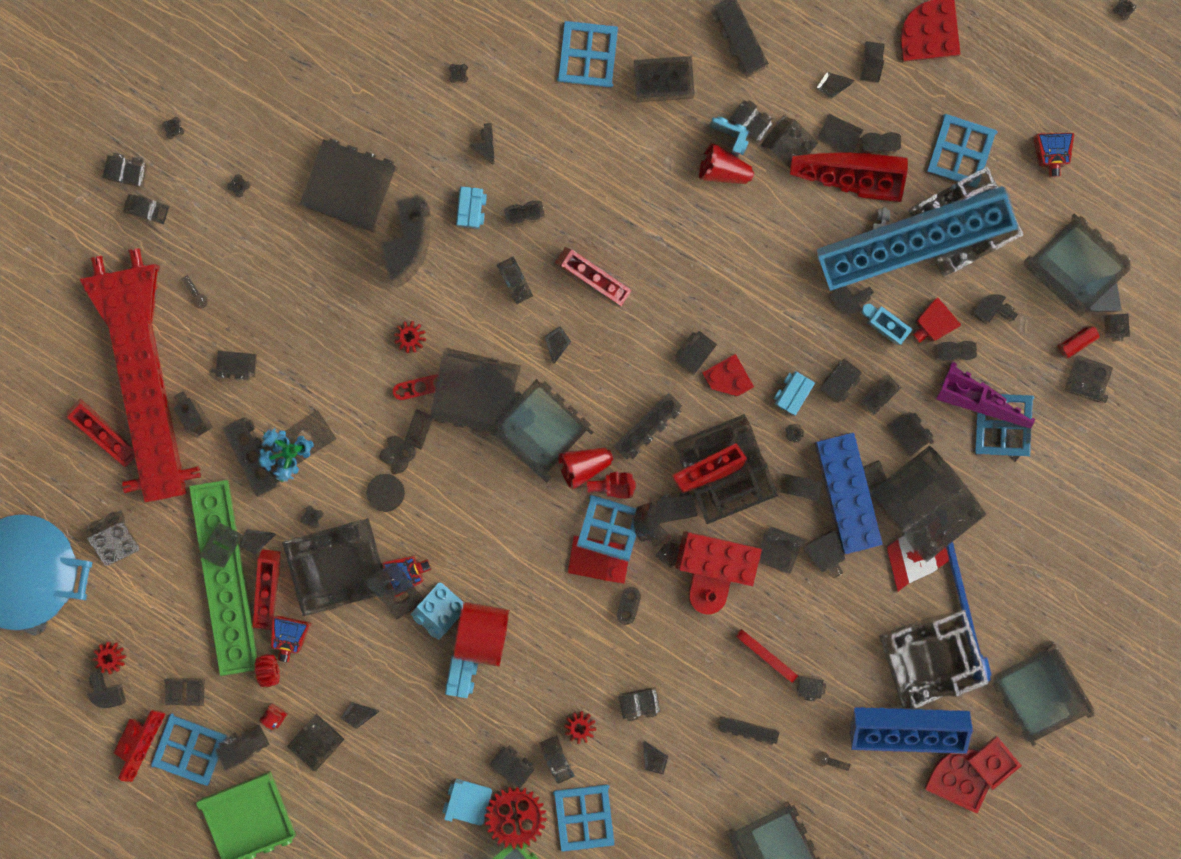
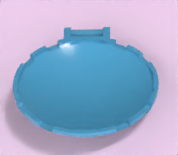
(36, 572)

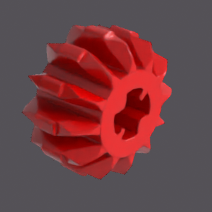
(406, 331)
(105, 650)
(267, 670)
(576, 733)

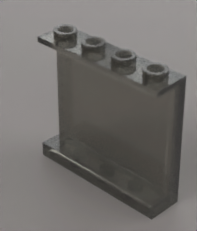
(348, 184)
(473, 390)

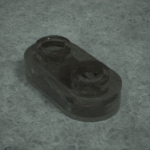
(628, 605)

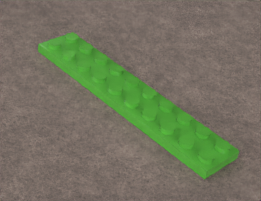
(226, 585)

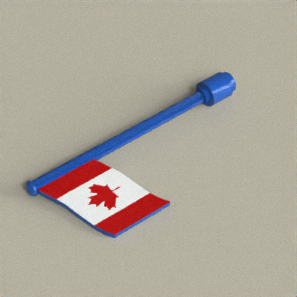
(909, 566)

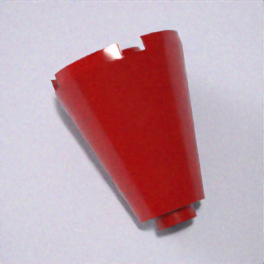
(724, 167)
(583, 465)

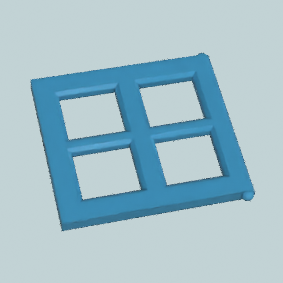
(588, 54)
(960, 150)
(1002, 450)
(610, 527)
(188, 750)
(584, 818)

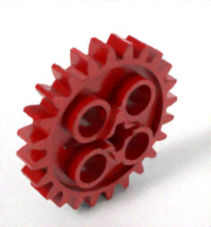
(498, 821)

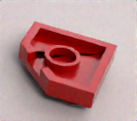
(728, 377)

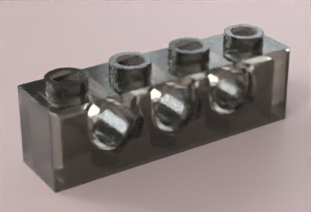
(242, 451)

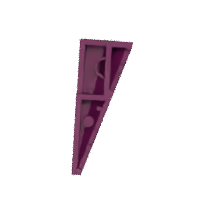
(965, 392)

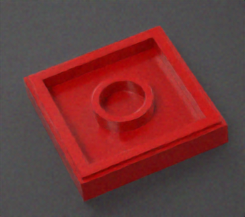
(994, 762)

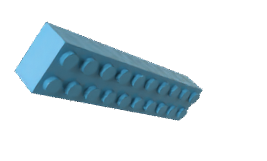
(917, 238)

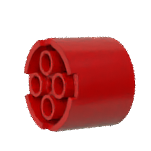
(481, 634)

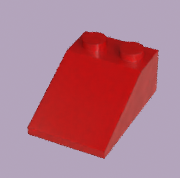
(597, 565)

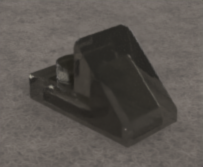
(872, 62)
(486, 149)

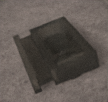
(839, 134)

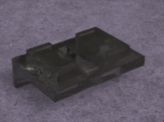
(225, 536)
(194, 691)

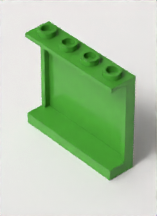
(247, 818)

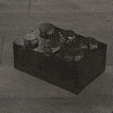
(663, 79)

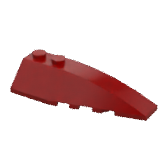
(861, 173)

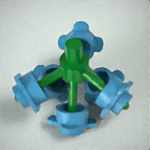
(288, 451)

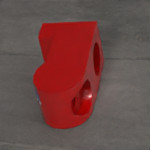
(273, 717)

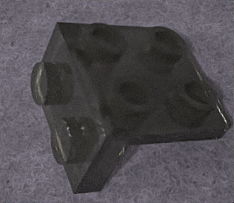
(111, 538)

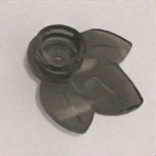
(394, 454)

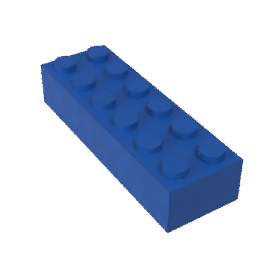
(848, 493)
(910, 730)

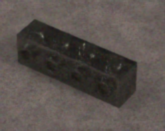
(643, 430)

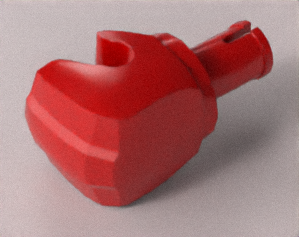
(615, 484)

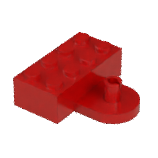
(714, 567)

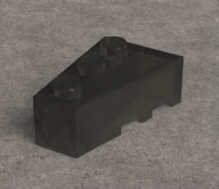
(239, 748)

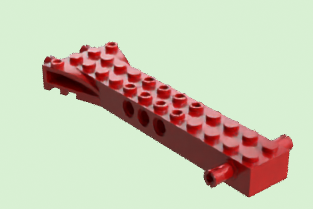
(127, 307)

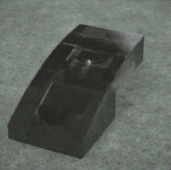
(874, 474)

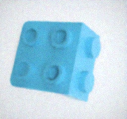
(737, 131)
(438, 611)
(467, 802)

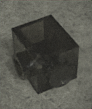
(1117, 327)
(810, 687)

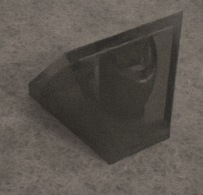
(1013, 438)

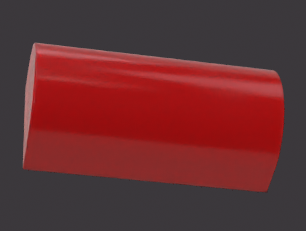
(1078, 341)

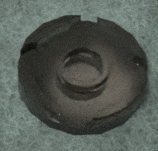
(385, 492)

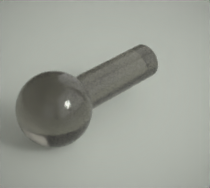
(199, 300)
(823, 759)

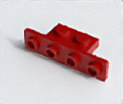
(136, 742)

